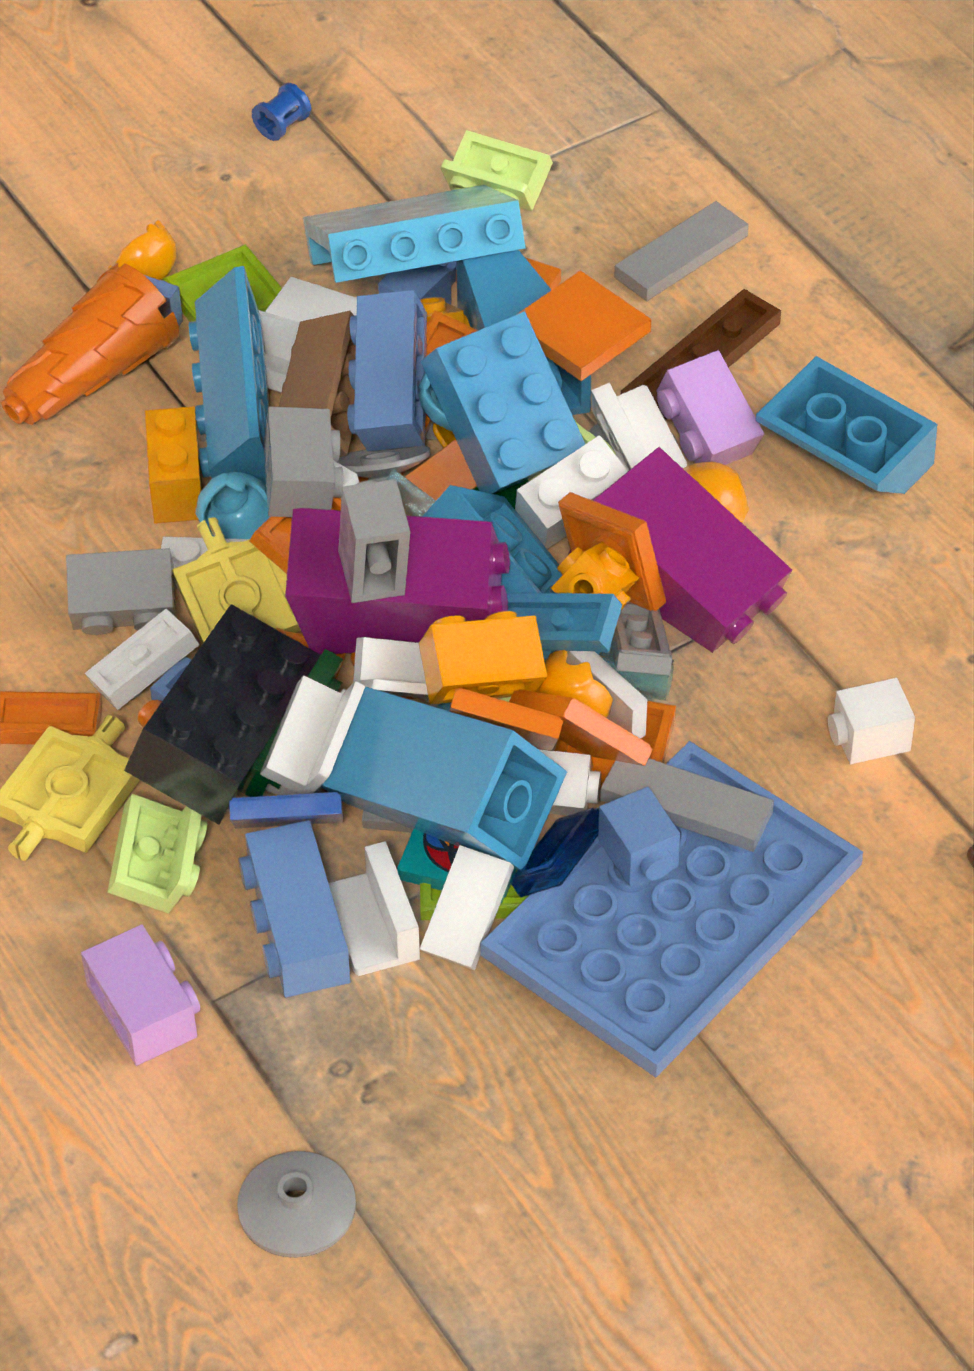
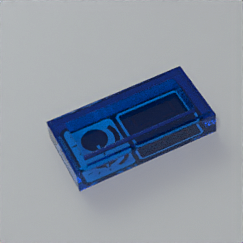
(557, 852)

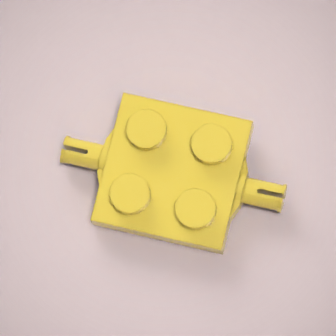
(235, 576)
(67, 788)

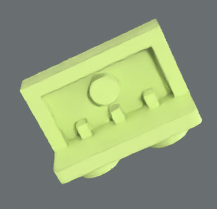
(498, 165)
(156, 853)

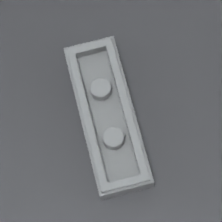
(681, 250)
(641, 642)
(695, 801)

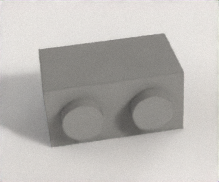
(301, 460)
(373, 540)
(119, 589)

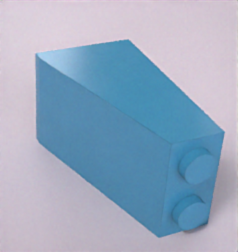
(501, 287)
(446, 776)

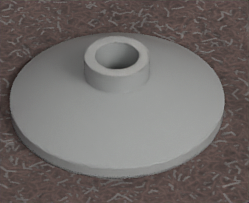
(380, 463)
(302, 1223)

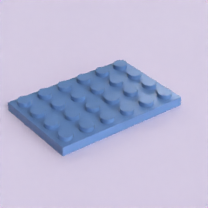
(670, 953)

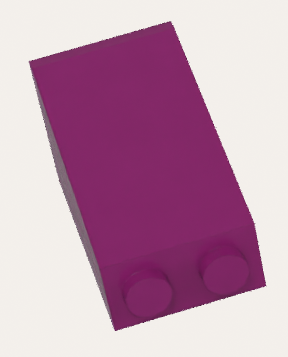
(707, 559)
(450, 572)

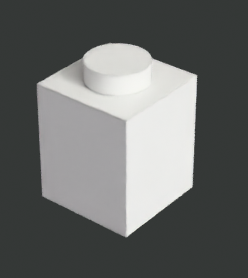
(872, 721)
(580, 783)

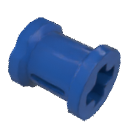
(281, 111)

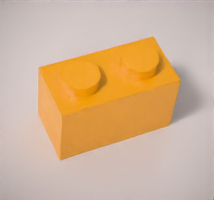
(173, 463)
(482, 656)

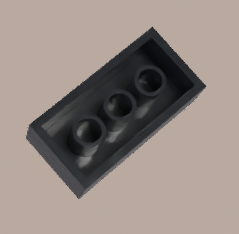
(220, 714)

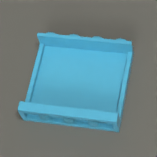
(415, 232)

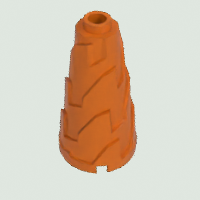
(103, 336)

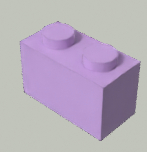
(709, 411)
(141, 994)

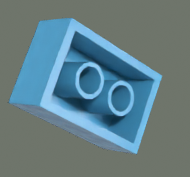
(503, 403)

